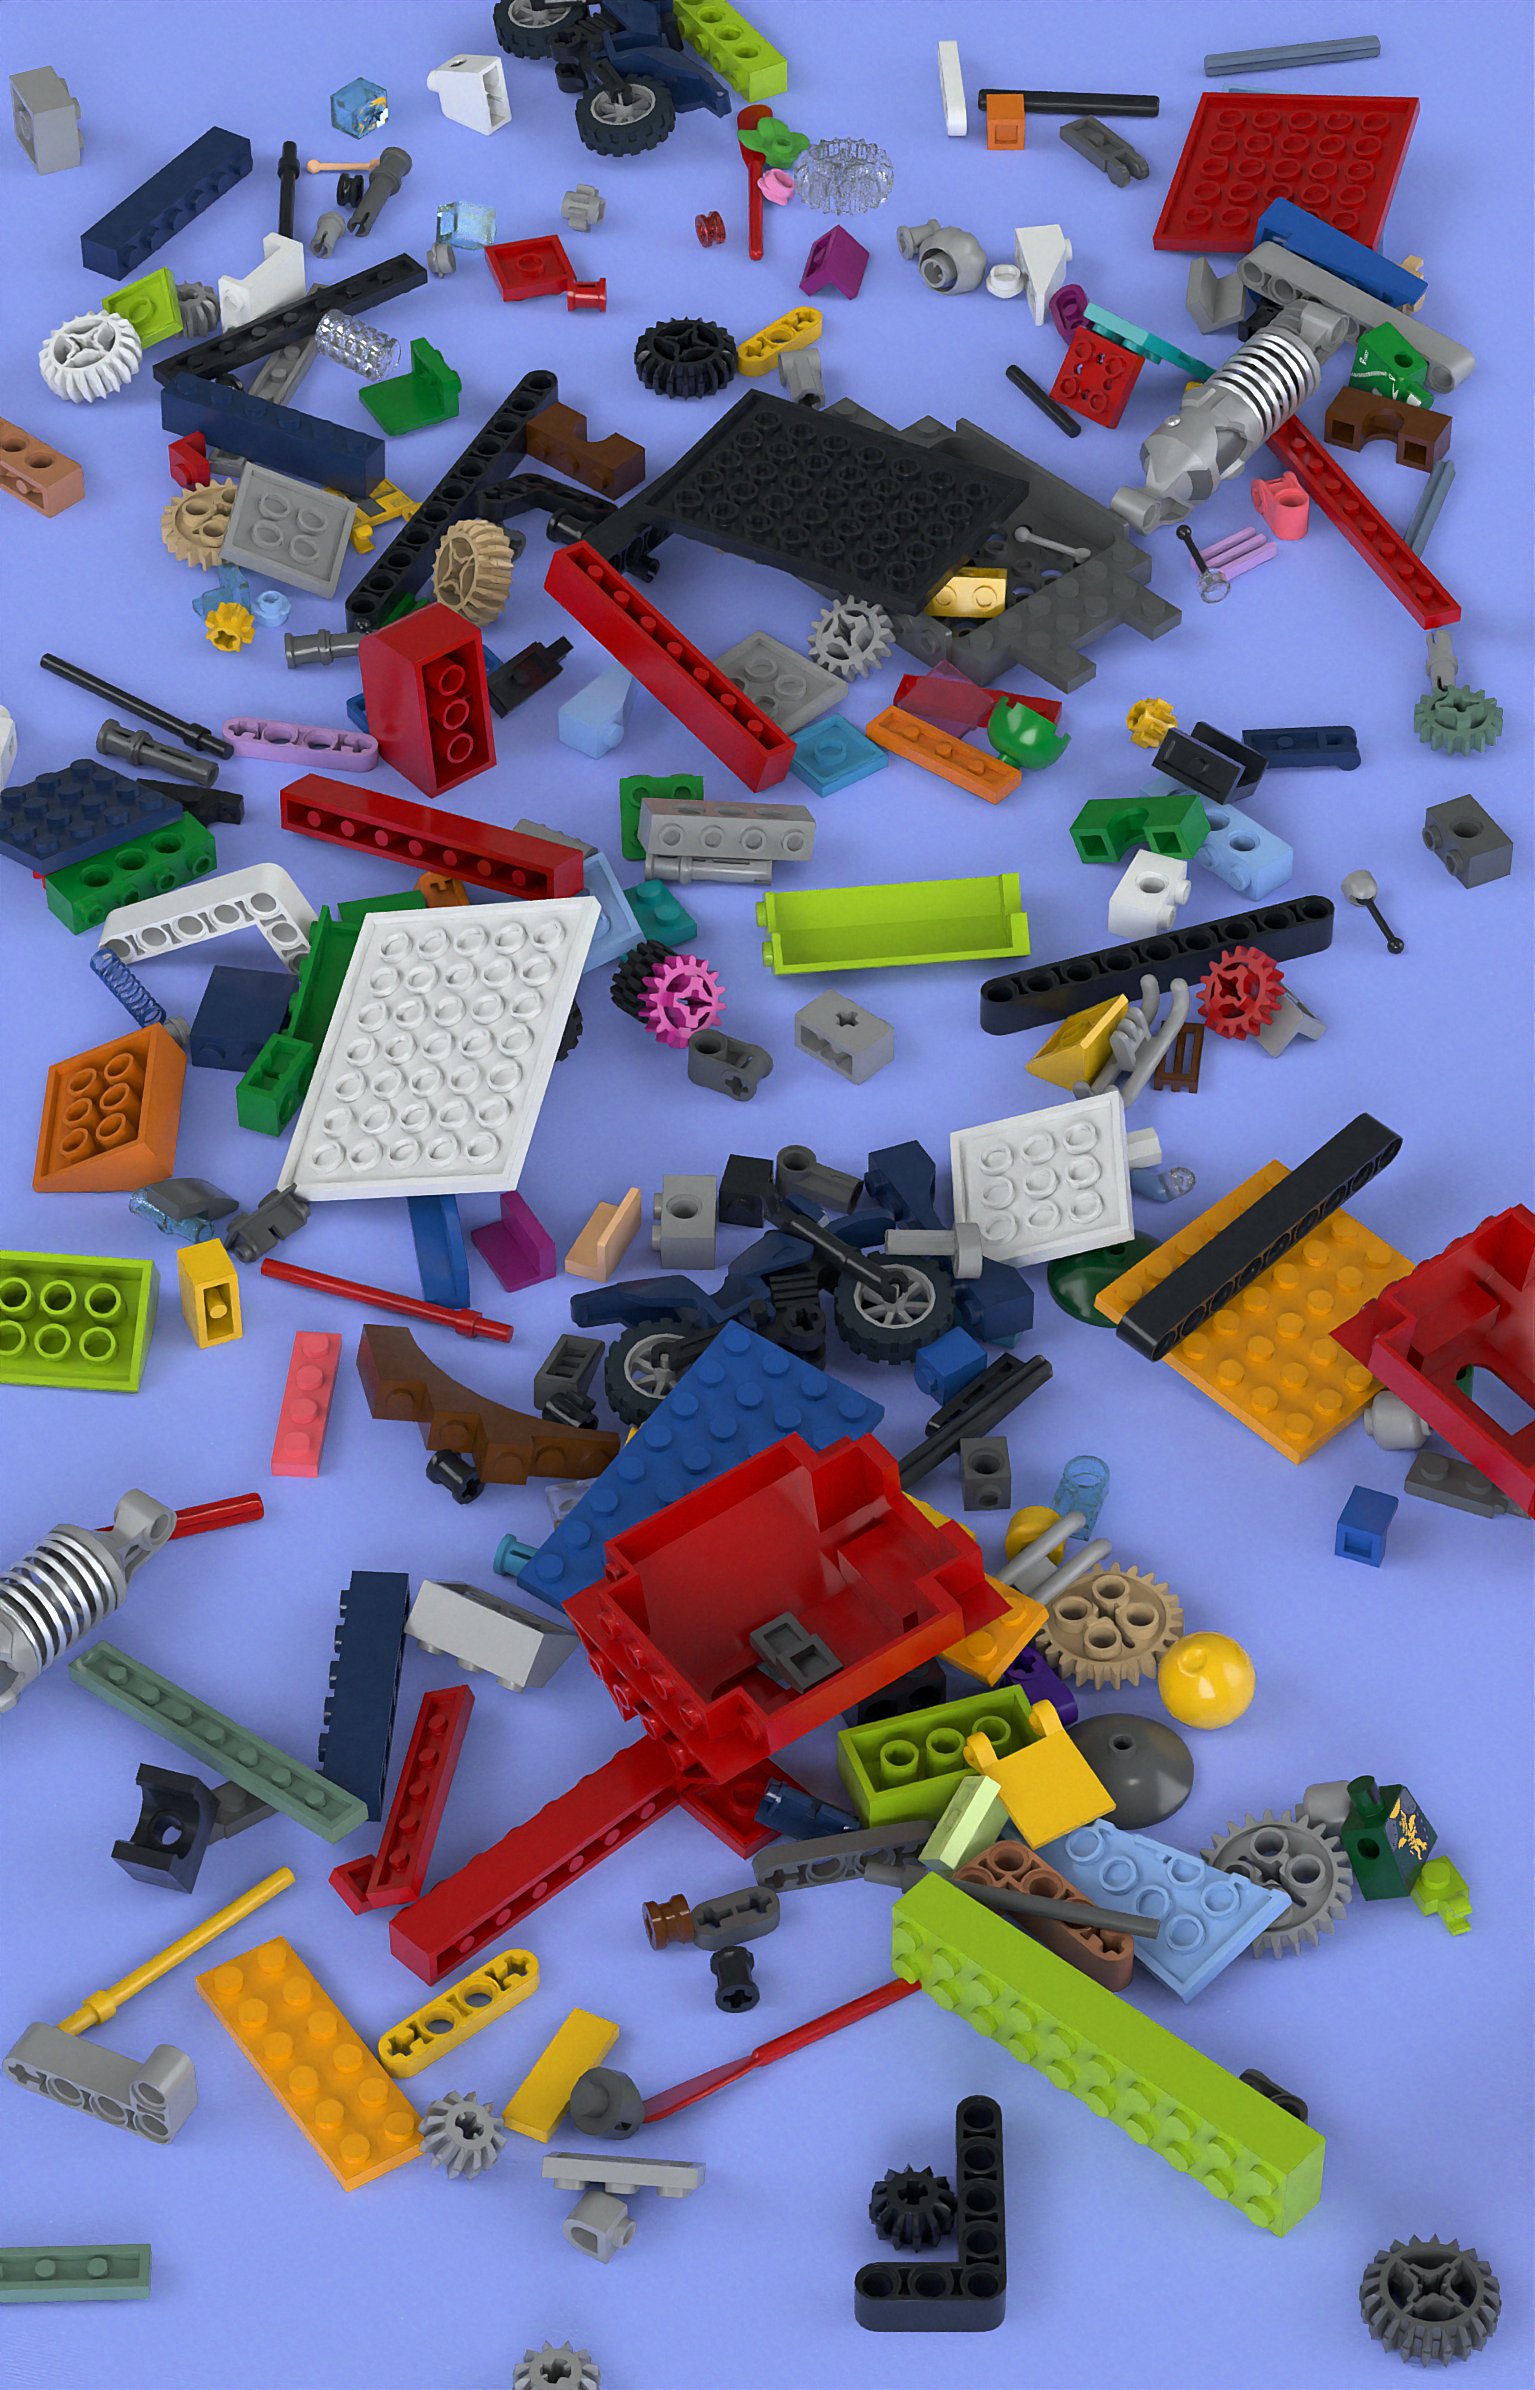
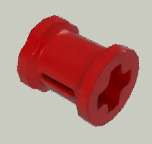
(586, 294)

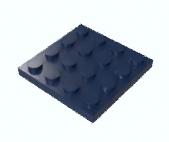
(78, 815)

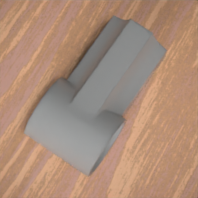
(802, 375)

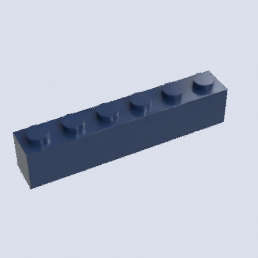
(166, 203)
(274, 434)
(365, 1686)

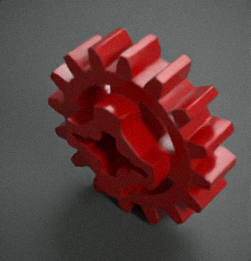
(1240, 993)

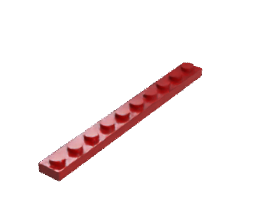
(1363, 526)

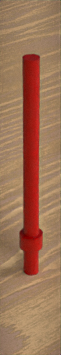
(465, 1322)

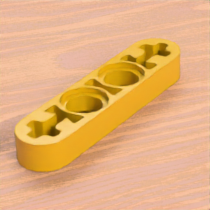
(453, 2008)

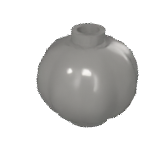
(949, 256)

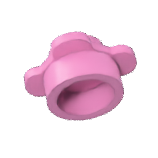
(777, 186)

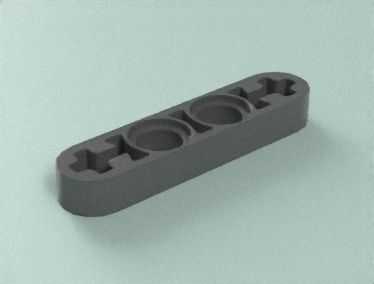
(779, 1869)

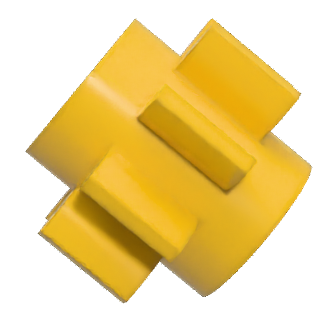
(230, 627)
(1150, 722)

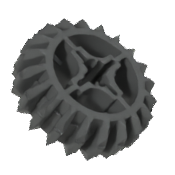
(1432, 2316)

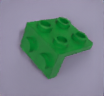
(416, 398)
(644, 786)

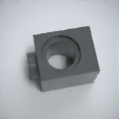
(985, 1473)

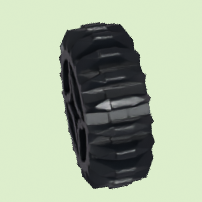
(686, 358)

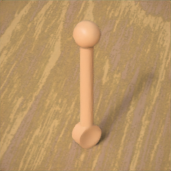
(315, 166)

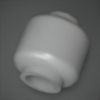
(1395, 1423)
(1326, 1804)

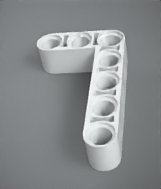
(213, 908)

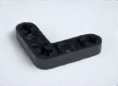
(537, 491)

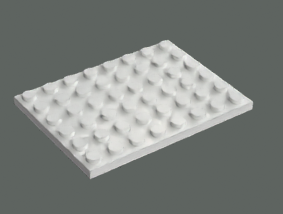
(440, 1050)

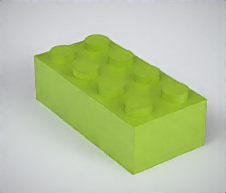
(915, 1761)

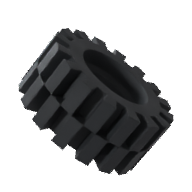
(629, 980)

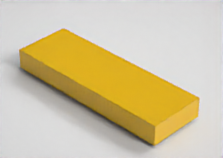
(546, 2091)

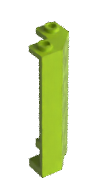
(893, 925)

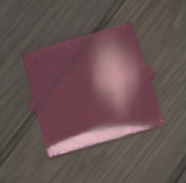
(948, 700)

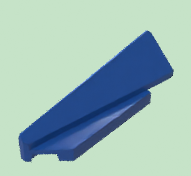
(1337, 254)

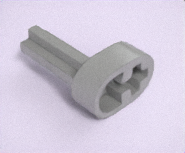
(960, 1242)

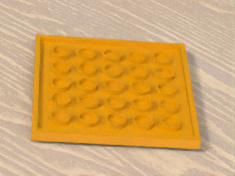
(1270, 1344)

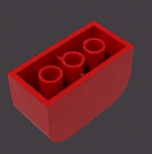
(429, 698)

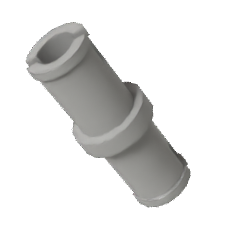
(1441, 664)

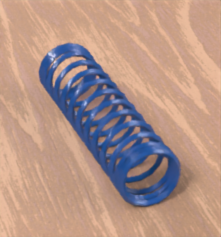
(102, 973)

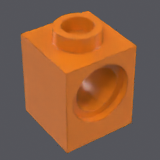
(1005, 121)

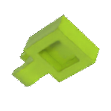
(1445, 1892)

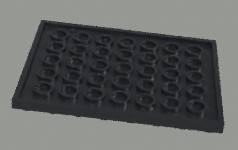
(832, 502)

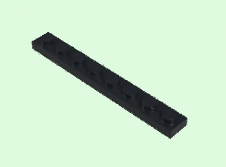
(294, 321)

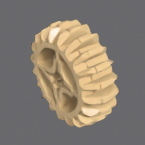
(473, 570)

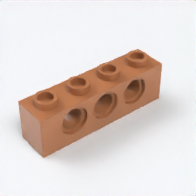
(37, 472)

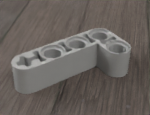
(134, 2096)

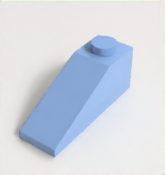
(599, 713)

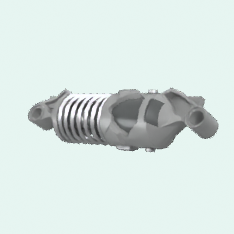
(1229, 419)
(80, 1575)

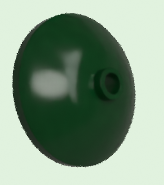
(1081, 1276)

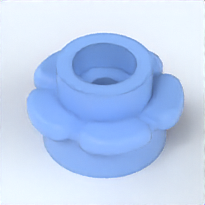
(271, 608)

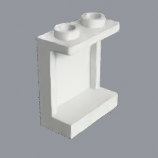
(268, 287)

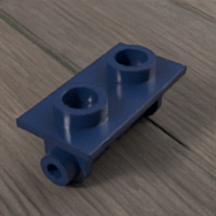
(802, 1814)

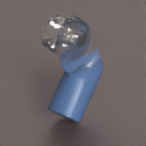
(1165, 1185)

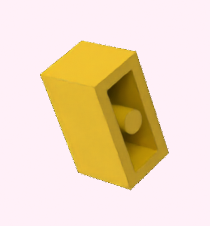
(209, 1293)

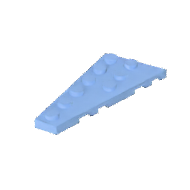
(1201, 1910)

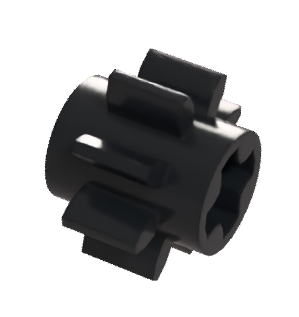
(571, 1409)

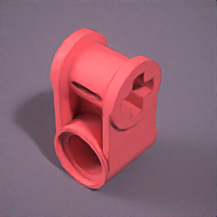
(1282, 505)

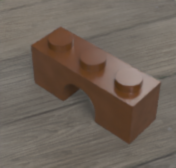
(1363, 417)
(605, 466)

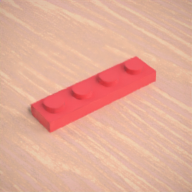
(306, 1404)

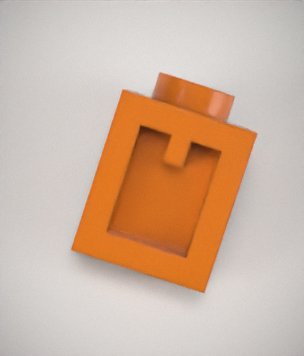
(441, 891)

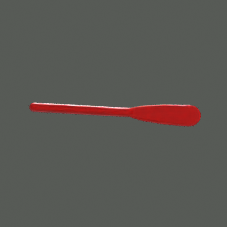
(754, 160)
(711, 2081)

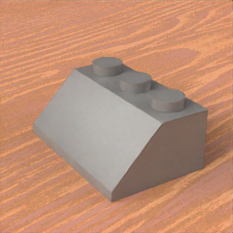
(489, 1634)

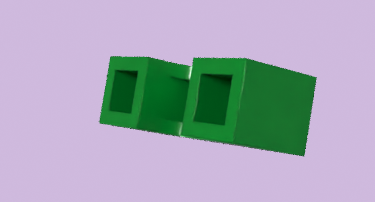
(1111, 826)

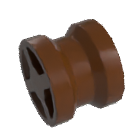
(668, 1922)

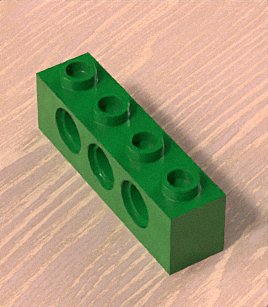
(130, 873)

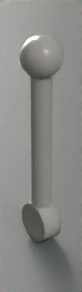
(1081, 554)

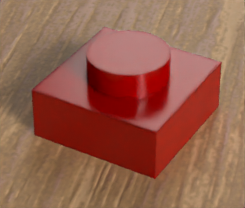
(352, 1882)

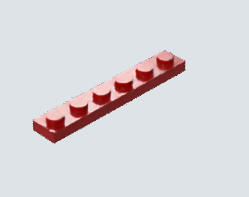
(420, 1797)

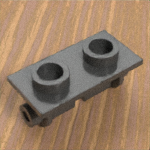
(251, 1232)

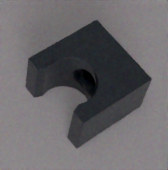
(168, 1801)

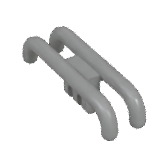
(1135, 1047)
(1037, 1576)

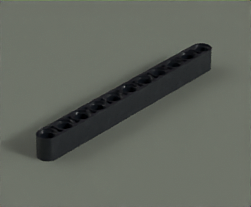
(486, 461)

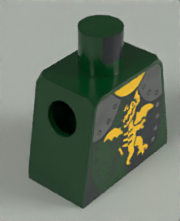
(1385, 1838)

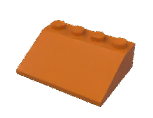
(112, 1115)

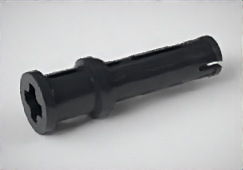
(569, 530)

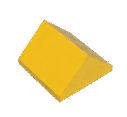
(1079, 1045)

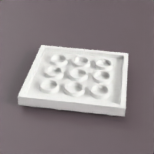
(1046, 1181)

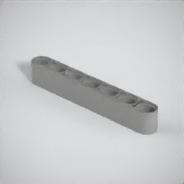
(1288, 277)

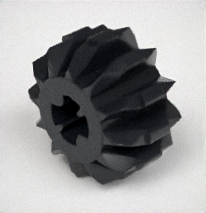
(912, 2208)

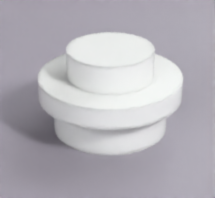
(1005, 281)

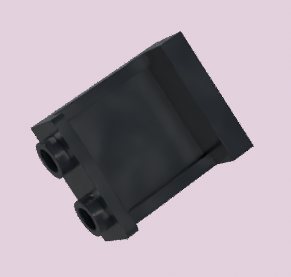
(1211, 763)

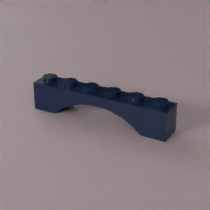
(905, 1185)

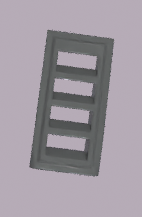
(567, 1372)

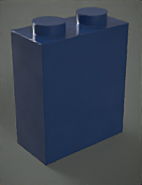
(239, 1016)

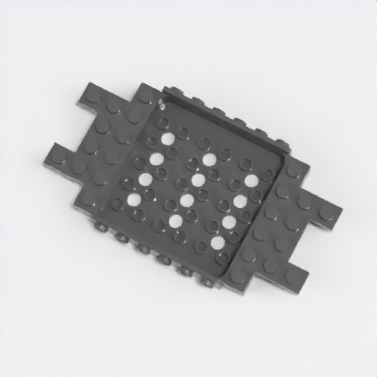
(1063, 612)

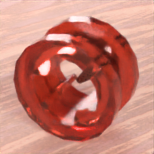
(710, 229)

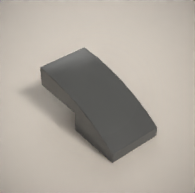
(189, 1197)
(794, 1654)

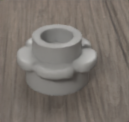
(441, 259)

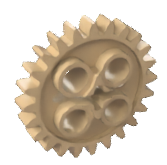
(198, 522)
(1110, 1627)

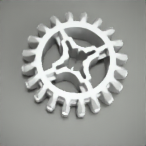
(90, 356)

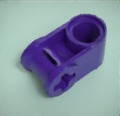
(1040, 1684)

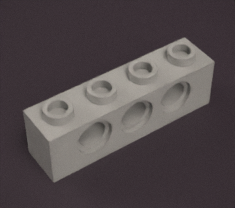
(726, 829)

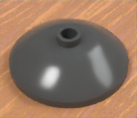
(1138, 1764)

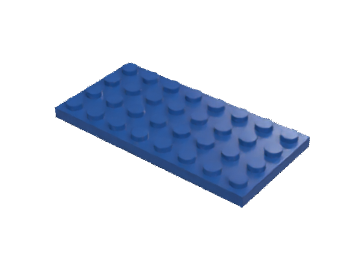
(718, 1415)

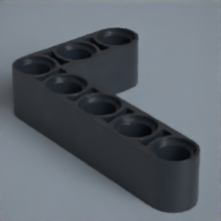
(953, 2286)

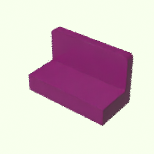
(837, 260)
(516, 1245)

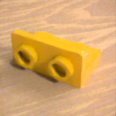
(971, 594)

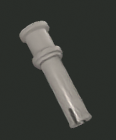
(708, 868)

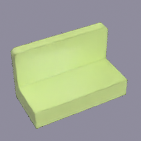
(966, 1827)

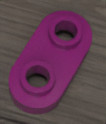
(1068, 309)

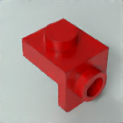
(189, 461)

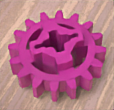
(683, 979)

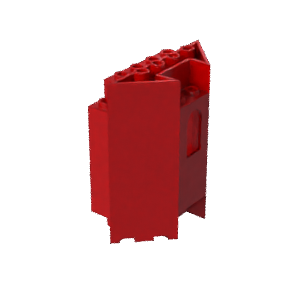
(1454, 1312)
(763, 1540)

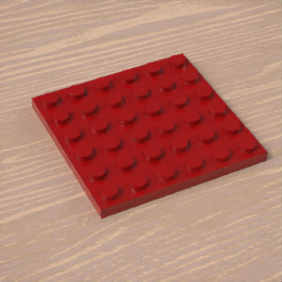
(1317, 151)

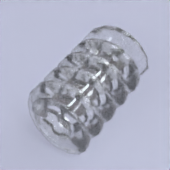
(357, 345)

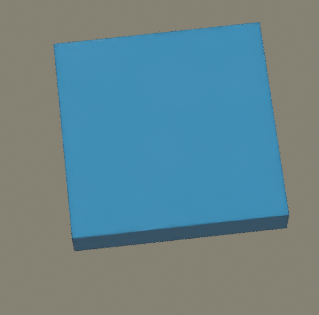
(834, 756)

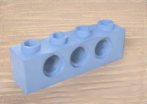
(1236, 845)

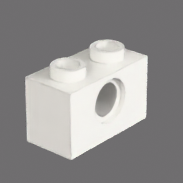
(1148, 896)

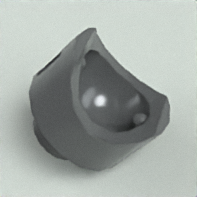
(604, 2099)

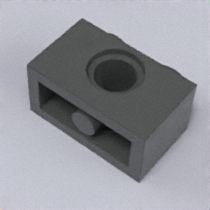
(1467, 841)

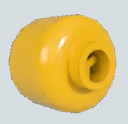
(1027, 1527)

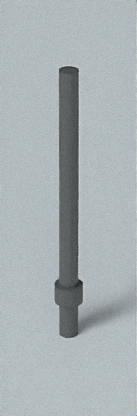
(1021, 1901)

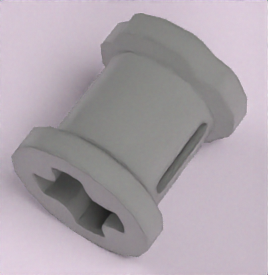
(910, 239)

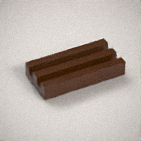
(1176, 1078)

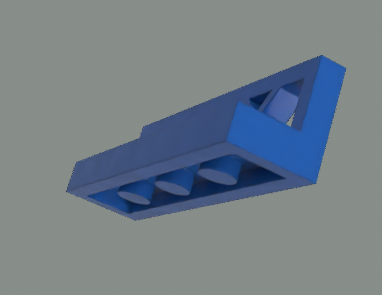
(440, 1250)

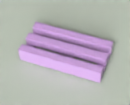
(1232, 548)

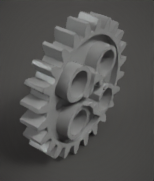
(1301, 1856)

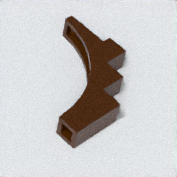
(502, 1441)

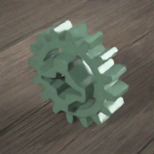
(1458, 720)

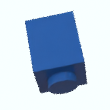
(949, 1365)

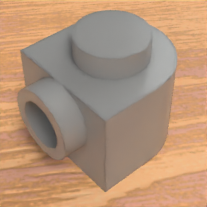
(599, 2225)

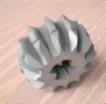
(198, 310)
(461, 2135)
(556, 2370)

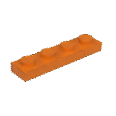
(943, 754)

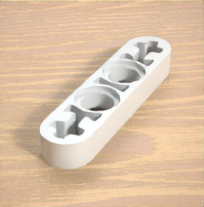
(952, 88)

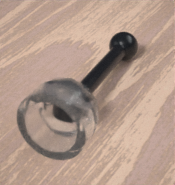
(1208, 576)

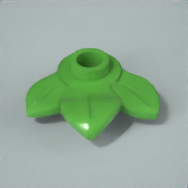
(775, 141)

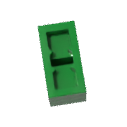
(275, 1085)

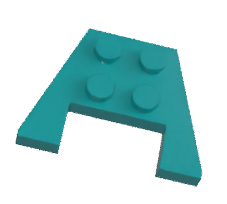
(1144, 342)

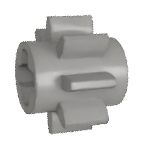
(583, 208)

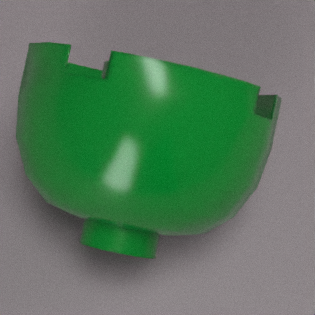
(1024, 737)

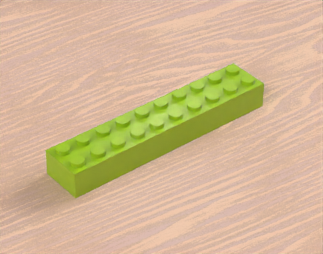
(1108, 2054)

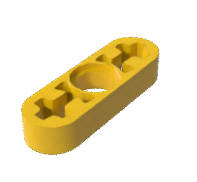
(760, 354)

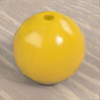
(1206, 1680)

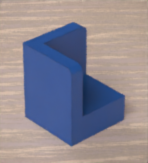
(1364, 1526)

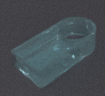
(1084, 1498)

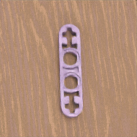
(357, 753)

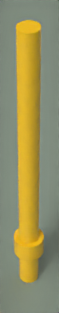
(103, 2004)

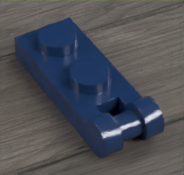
(1306, 746)

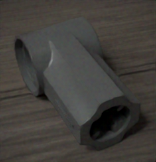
(801, 1174)

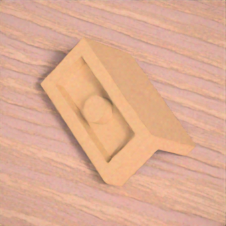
(605, 1238)

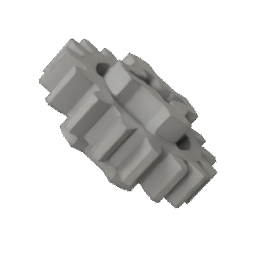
(851, 638)

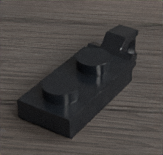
(526, 675)
(203, 803)

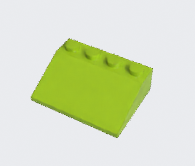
(76, 1320)

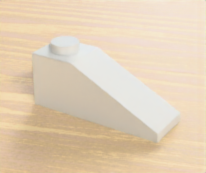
(1042, 259)

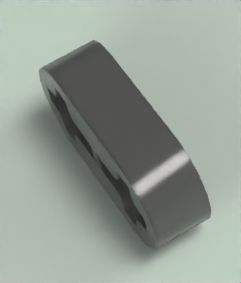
(735, 1918)

